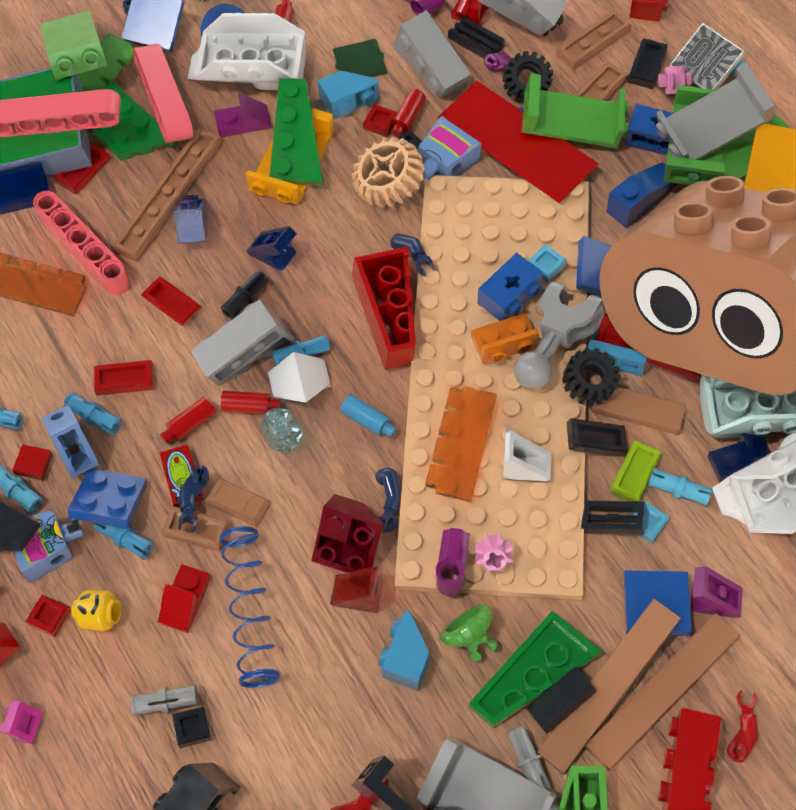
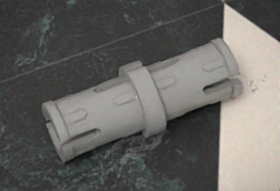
(143, 703)

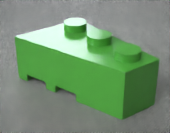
(585, 789)

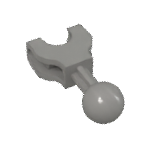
(561, 327)

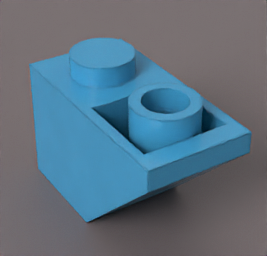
(347, 92)
(407, 656)

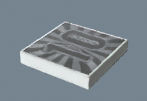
(708, 58)

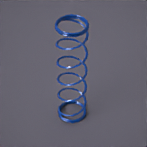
(261, 673)

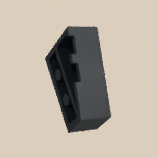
(197, 788)

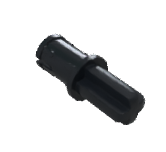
(244, 295)

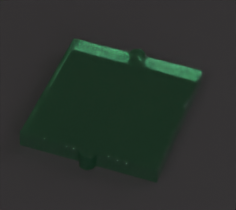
(360, 58)

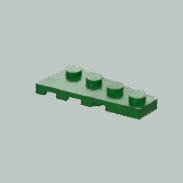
(294, 138)
(533, 669)

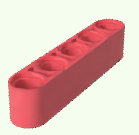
(163, 93)
(59, 112)
(70, 232)

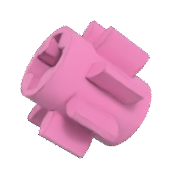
(673, 77)
(491, 544)

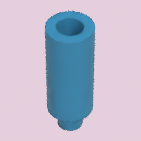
(367, 416)

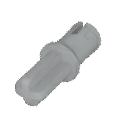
(527, 757)

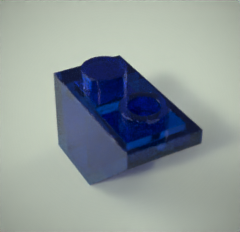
(191, 219)

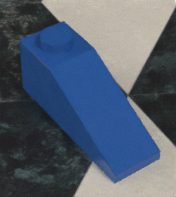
(638, 194)

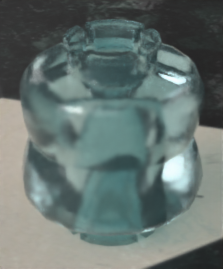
(281, 430)

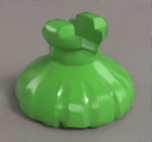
(470, 631)

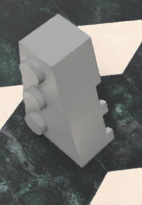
(532, 14)
(431, 55)
(241, 342)

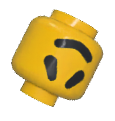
(96, 610)

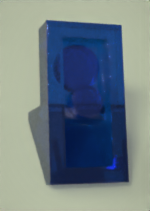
(274, 247)
(737, 456)

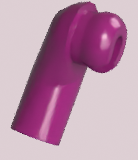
(497, 62)

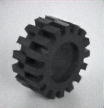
(530, 63)
(601, 366)

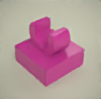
(21, 722)

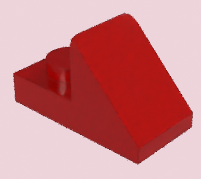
(183, 598)

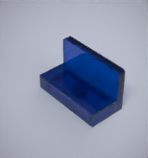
(21, 186)

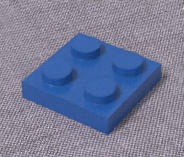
(107, 498)

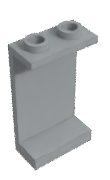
(717, 117)
(473, 781)

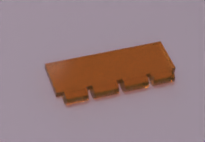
(42, 286)
(461, 454)

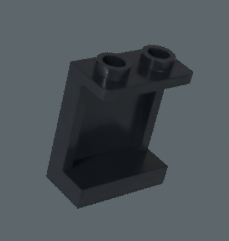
(370, 785)

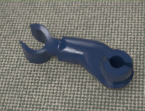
(415, 249)
(390, 480)
(189, 492)

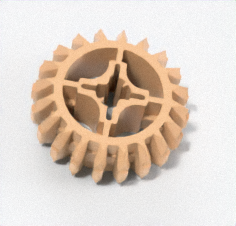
(374, 181)

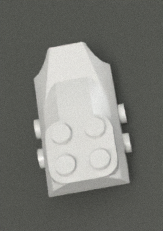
(250, 50)
(763, 492)

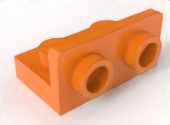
(505, 338)

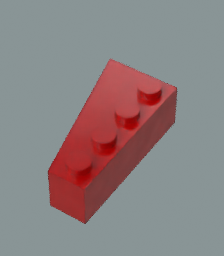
(386, 298)
(690, 761)

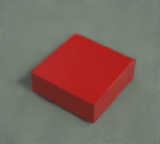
(379, 120)
(32, 462)
(48, 615)

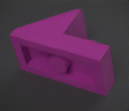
(246, 118)
(715, 594)

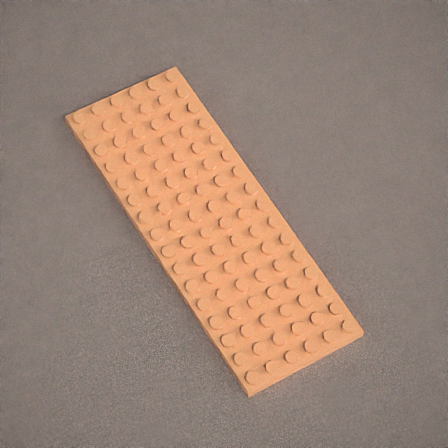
(469, 234)

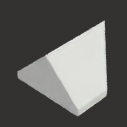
(299, 377)
(525, 459)

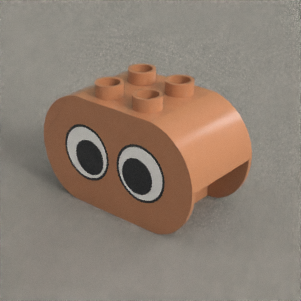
(711, 284)

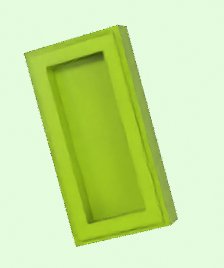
(635, 472)

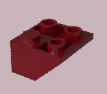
(347, 535)

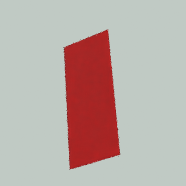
(497, 124)

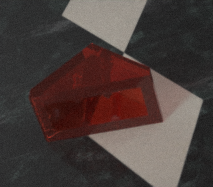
(358, 590)

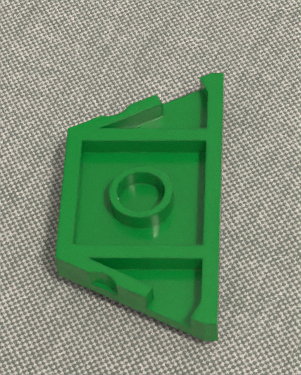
(134, 133)

